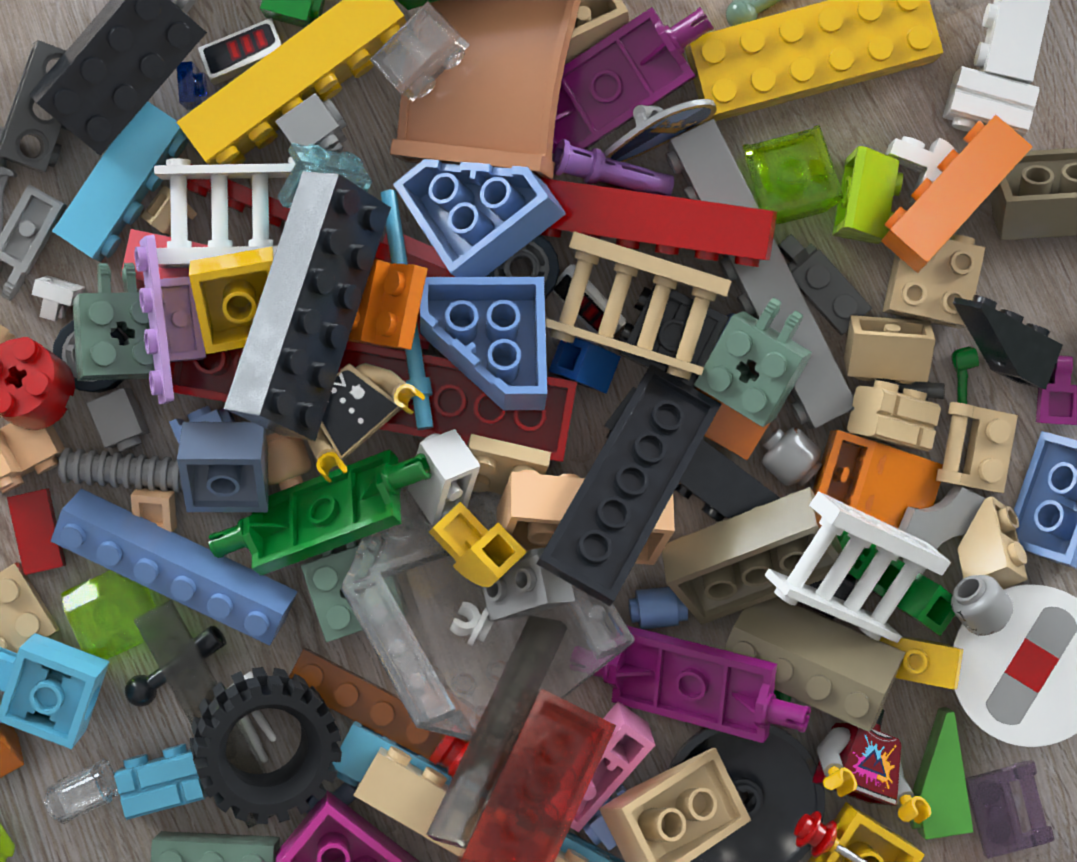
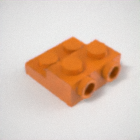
(389, 305)

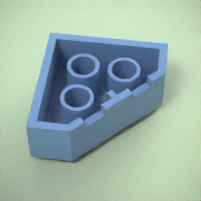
(477, 211)
(491, 334)

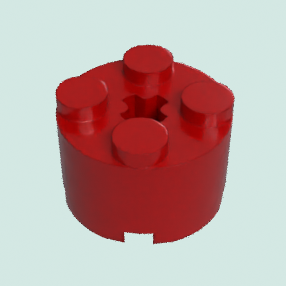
(33, 384)

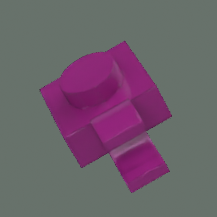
(1059, 400)

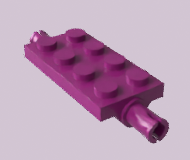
(624, 70)
(700, 686)

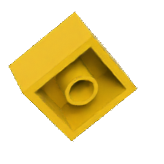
(228, 295)

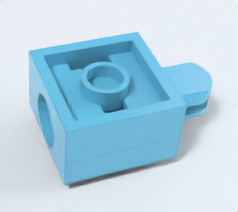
(50, 689)

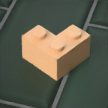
(26, 451)

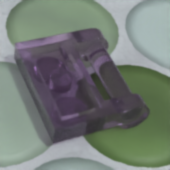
(997, 814)

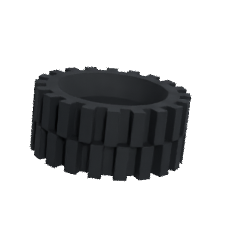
(275, 790)

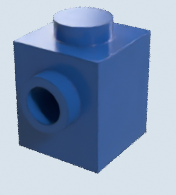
(585, 364)

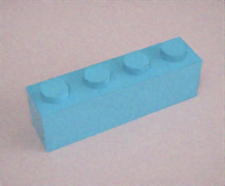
(120, 183)

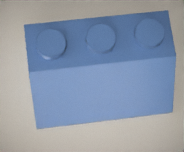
(1049, 501)

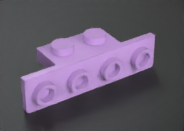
(172, 320)

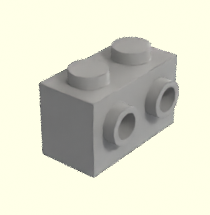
(314, 124)
(526, 590)

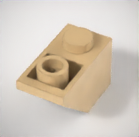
(993, 545)

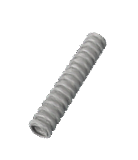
(119, 470)

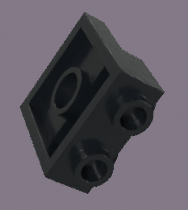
(672, 330)

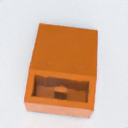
(876, 477)

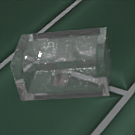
(420, 52)

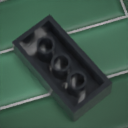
(116, 68)

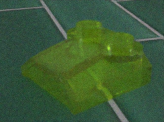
(793, 175)
(105, 612)

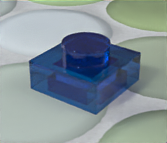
(191, 85)

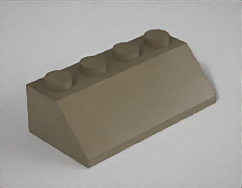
(1038, 196)
(727, 562)
(819, 659)

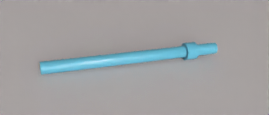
(413, 356)

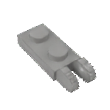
(27, 235)

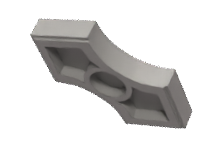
(945, 519)

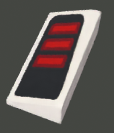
(239, 51)
(592, 305)

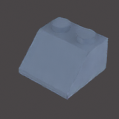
(223, 466)

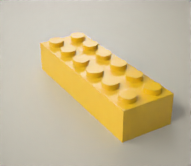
(810, 52)
(306, 64)

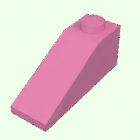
(624, 752)

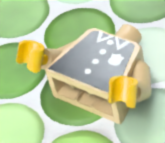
(357, 408)

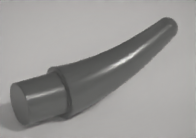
(933, 390)

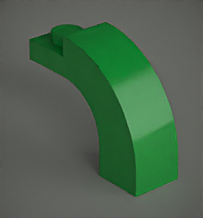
(924, 599)

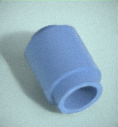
(657, 608)

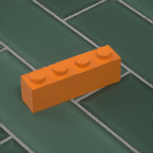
(956, 193)

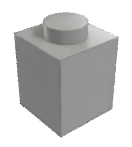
(118, 419)

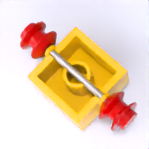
(853, 838)

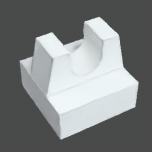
(56, 296)

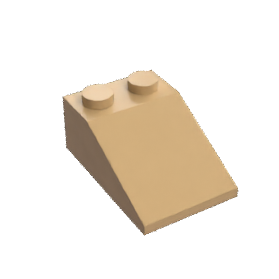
(676, 812)

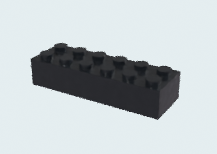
(308, 306)

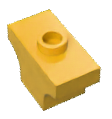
(928, 662)

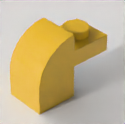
(478, 553)

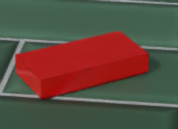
(33, 528)

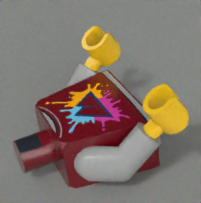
(867, 769)

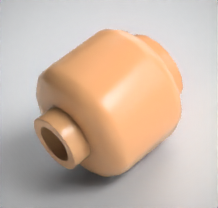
(286, 460)

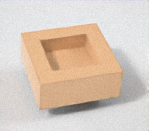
(156, 507)

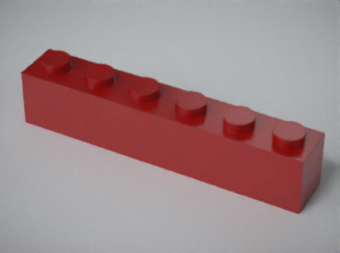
(664, 221)

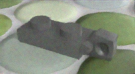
(823, 284)

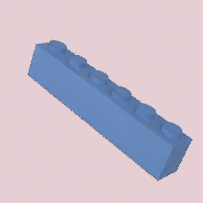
(173, 566)

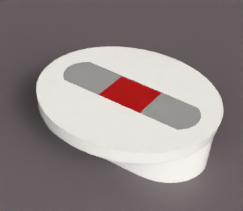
(1025, 676)

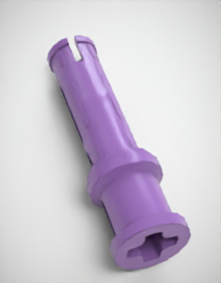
(595, 167)

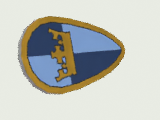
(659, 126)

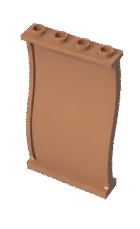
(503, 92)

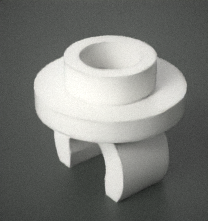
(476, 627)

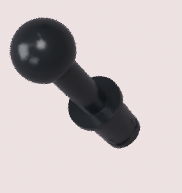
(143, 689)

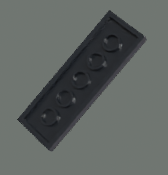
(629, 485)

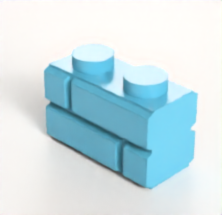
(158, 783)

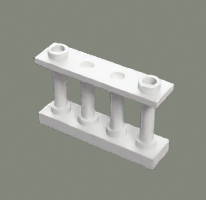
(178, 170)
(863, 532)

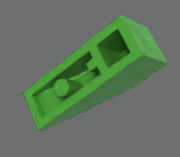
(943, 781)

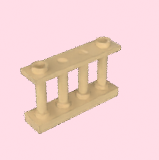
(666, 277)

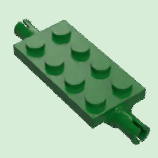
(324, 514)

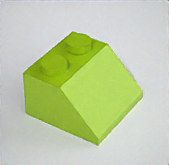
(868, 193)

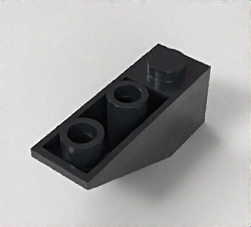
(1007, 344)

